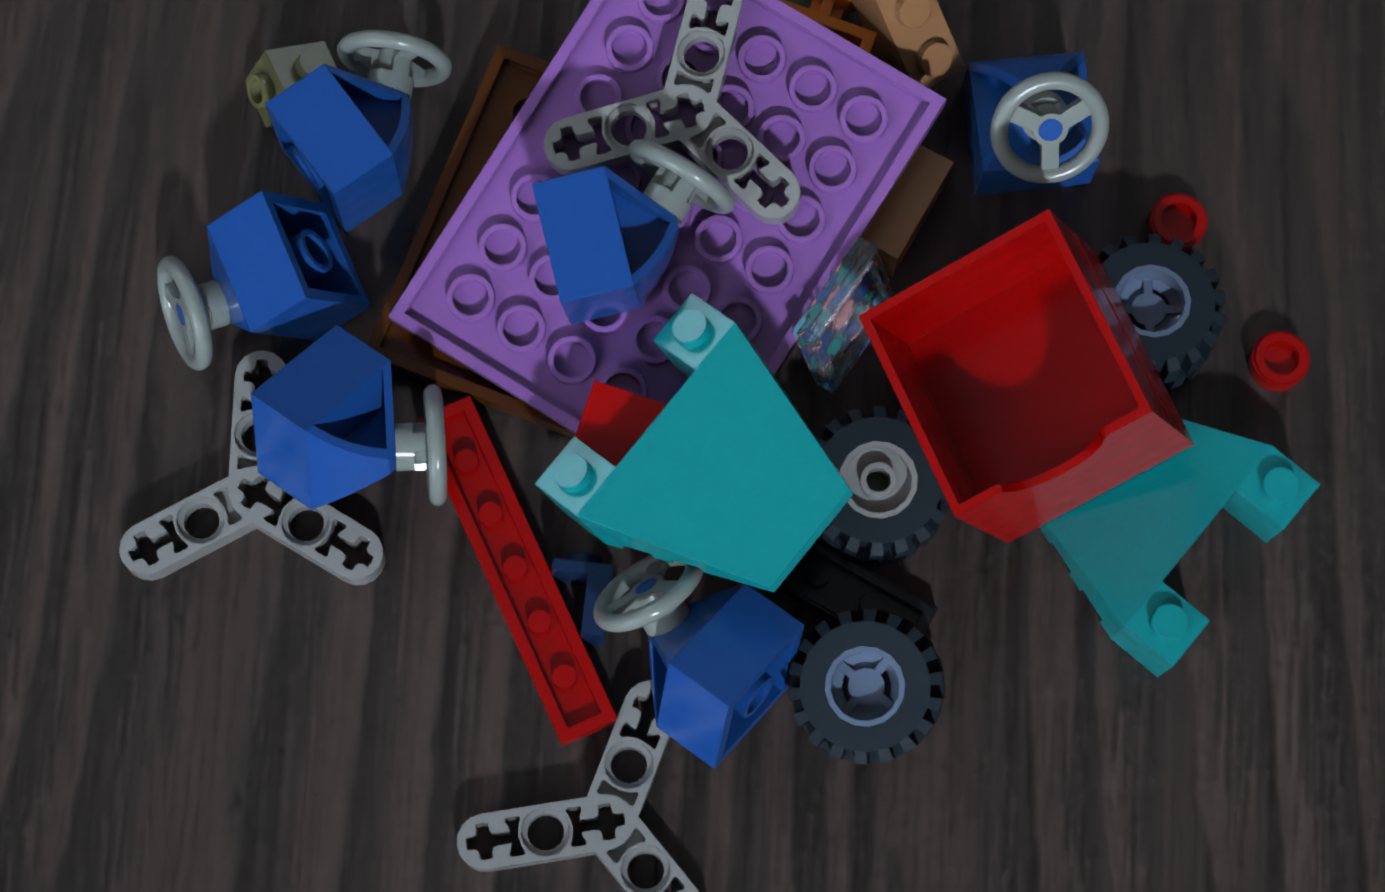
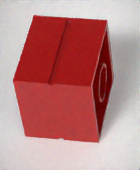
(1025, 379)

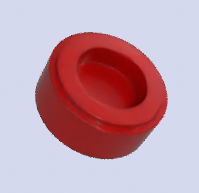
(1178, 217)
(1278, 361)

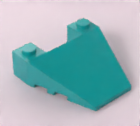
(719, 474)
(1140, 529)

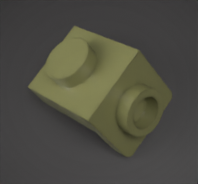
(282, 68)

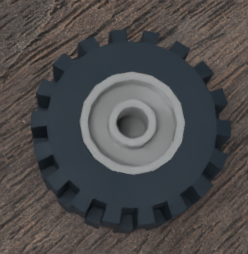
(894, 488)

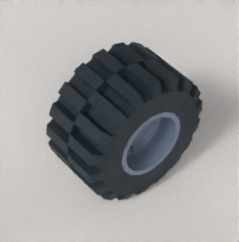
(1168, 303)
(867, 686)

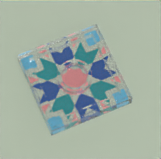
(830, 328)

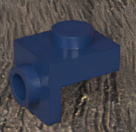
(588, 571)

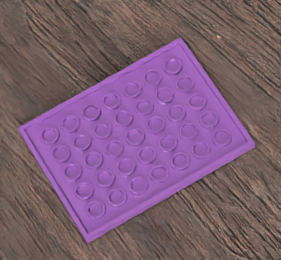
(797, 87)

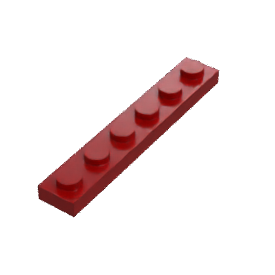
(521, 579)

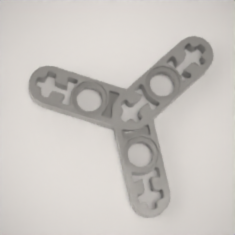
(699, 141)
(237, 520)
(605, 791)

